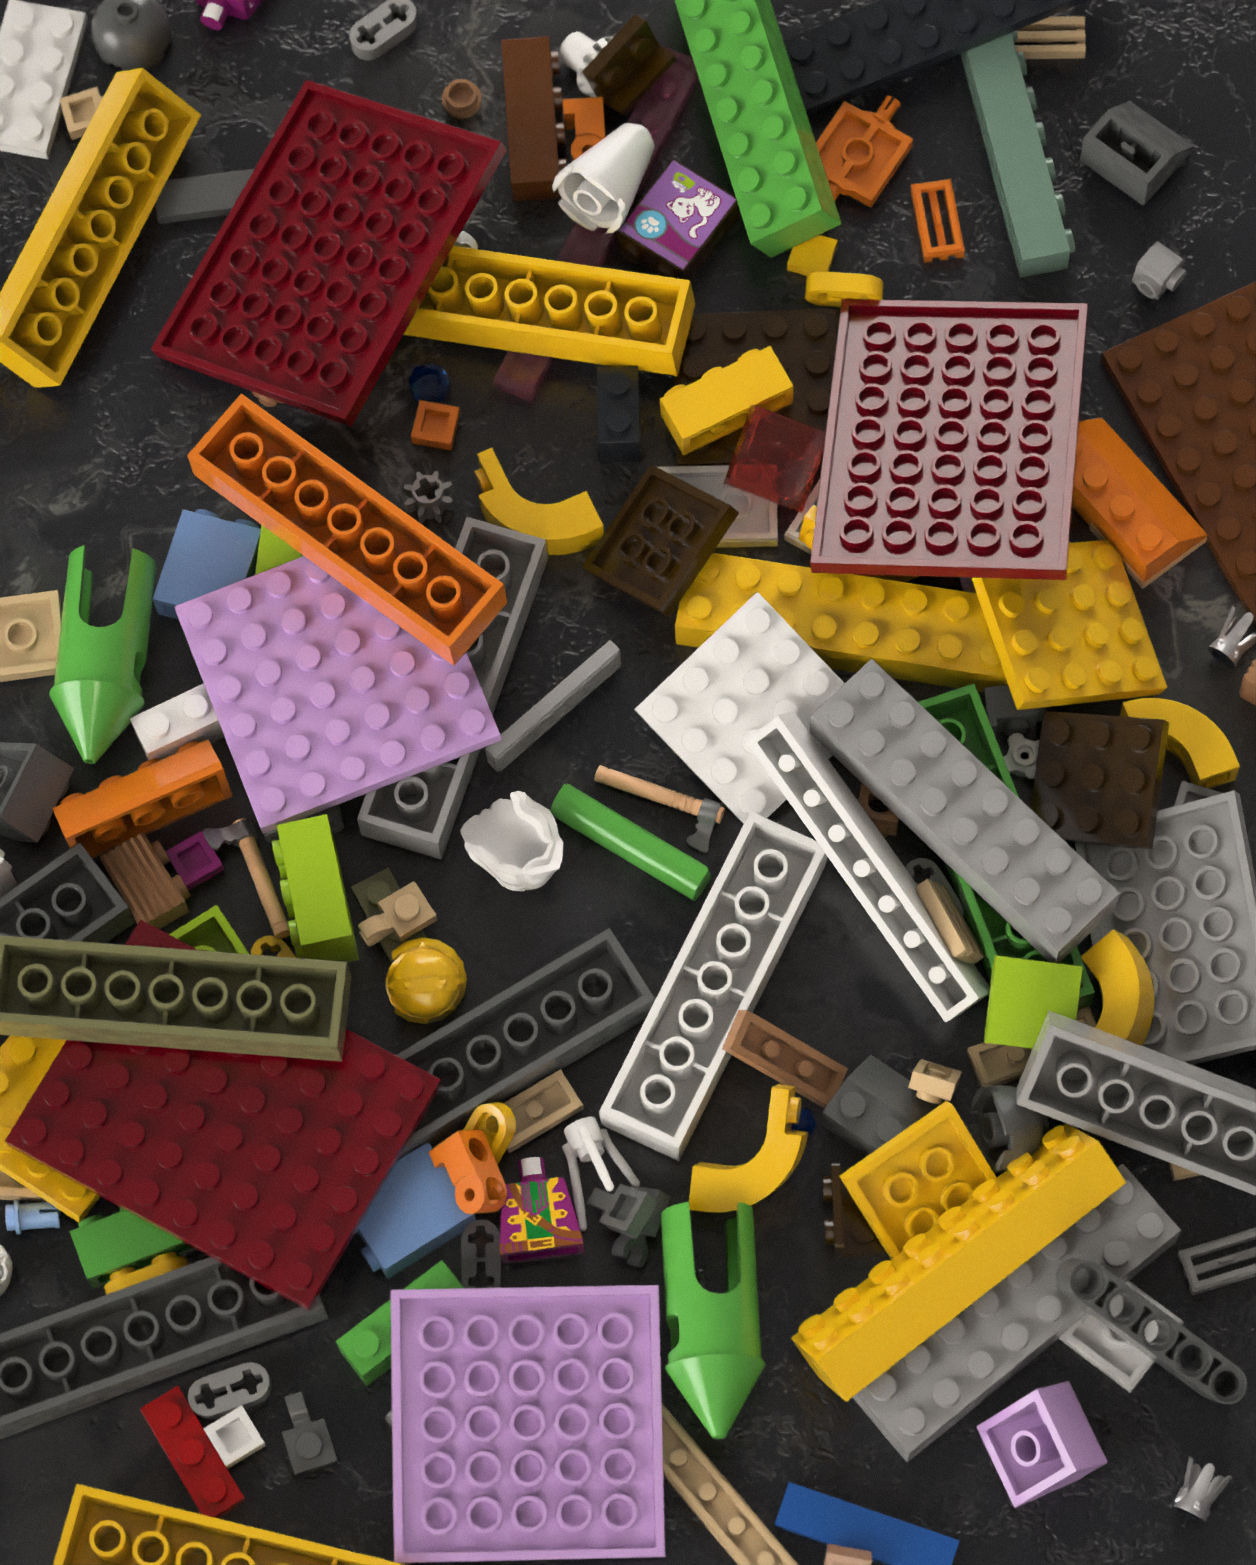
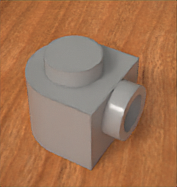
(1158, 271)

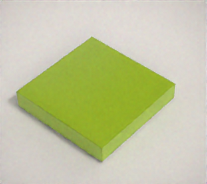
(1023, 995)

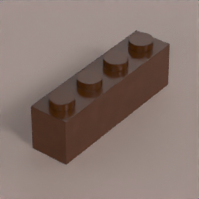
(531, 117)

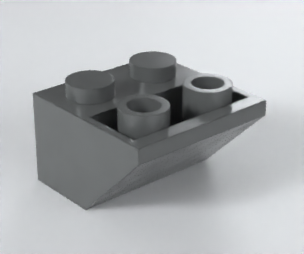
(1133, 151)

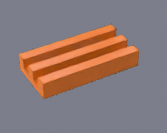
(942, 250)

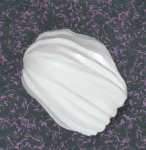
(515, 842)

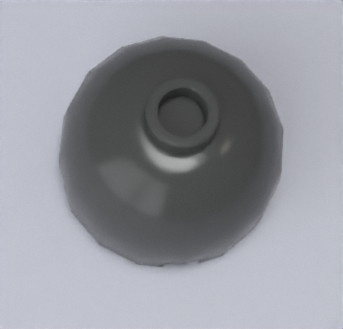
(131, 33)
(1005, 1127)

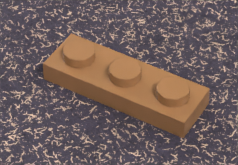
(784, 1058)

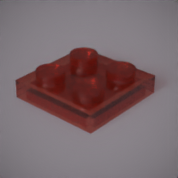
(776, 458)

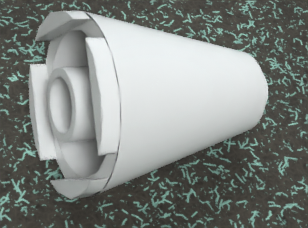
(605, 179)

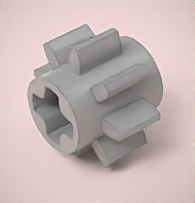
(428, 508)

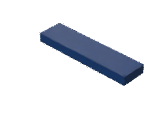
(856, 1527)

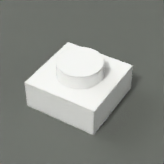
(234, 1437)

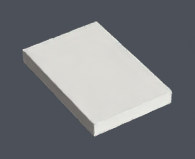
(756, 518)

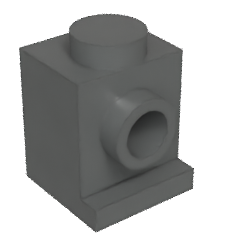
(1003, 712)

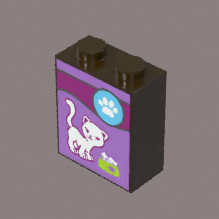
(677, 223)

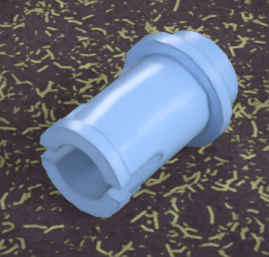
(31, 1216)

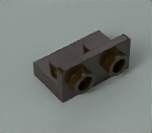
(628, 66)
(847, 1227)

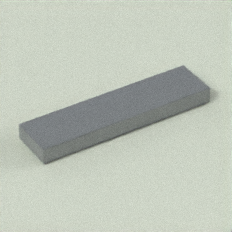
(554, 706)

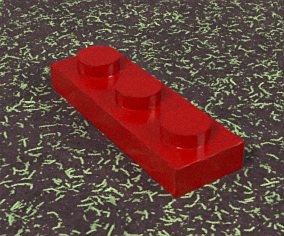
(192, 1454)

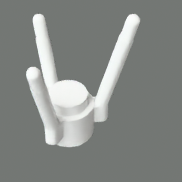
(587, 1143)

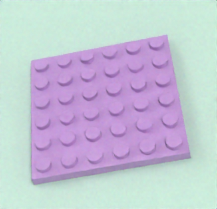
(325, 691)
(526, 1423)

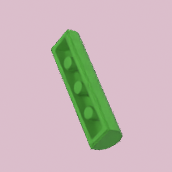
(630, 842)

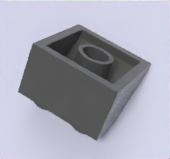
(29, 789)
(873, 1106)

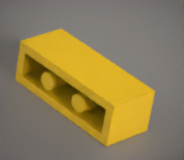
(723, 398)

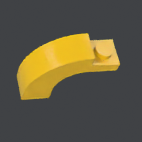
(565, 525)
(1191, 739)
(1124, 986)
(722, 1187)

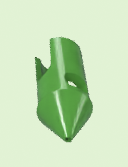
(102, 666)
(712, 1334)

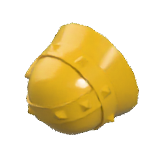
(425, 980)

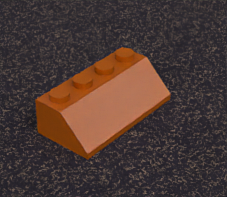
(1129, 502)
(144, 799)

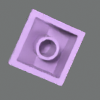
(1041, 1443)

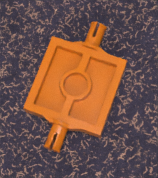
(862, 151)

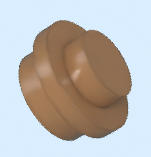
(461, 99)

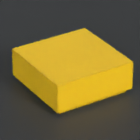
(812, 255)

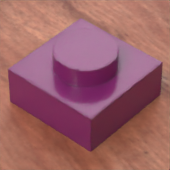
(194, 860)

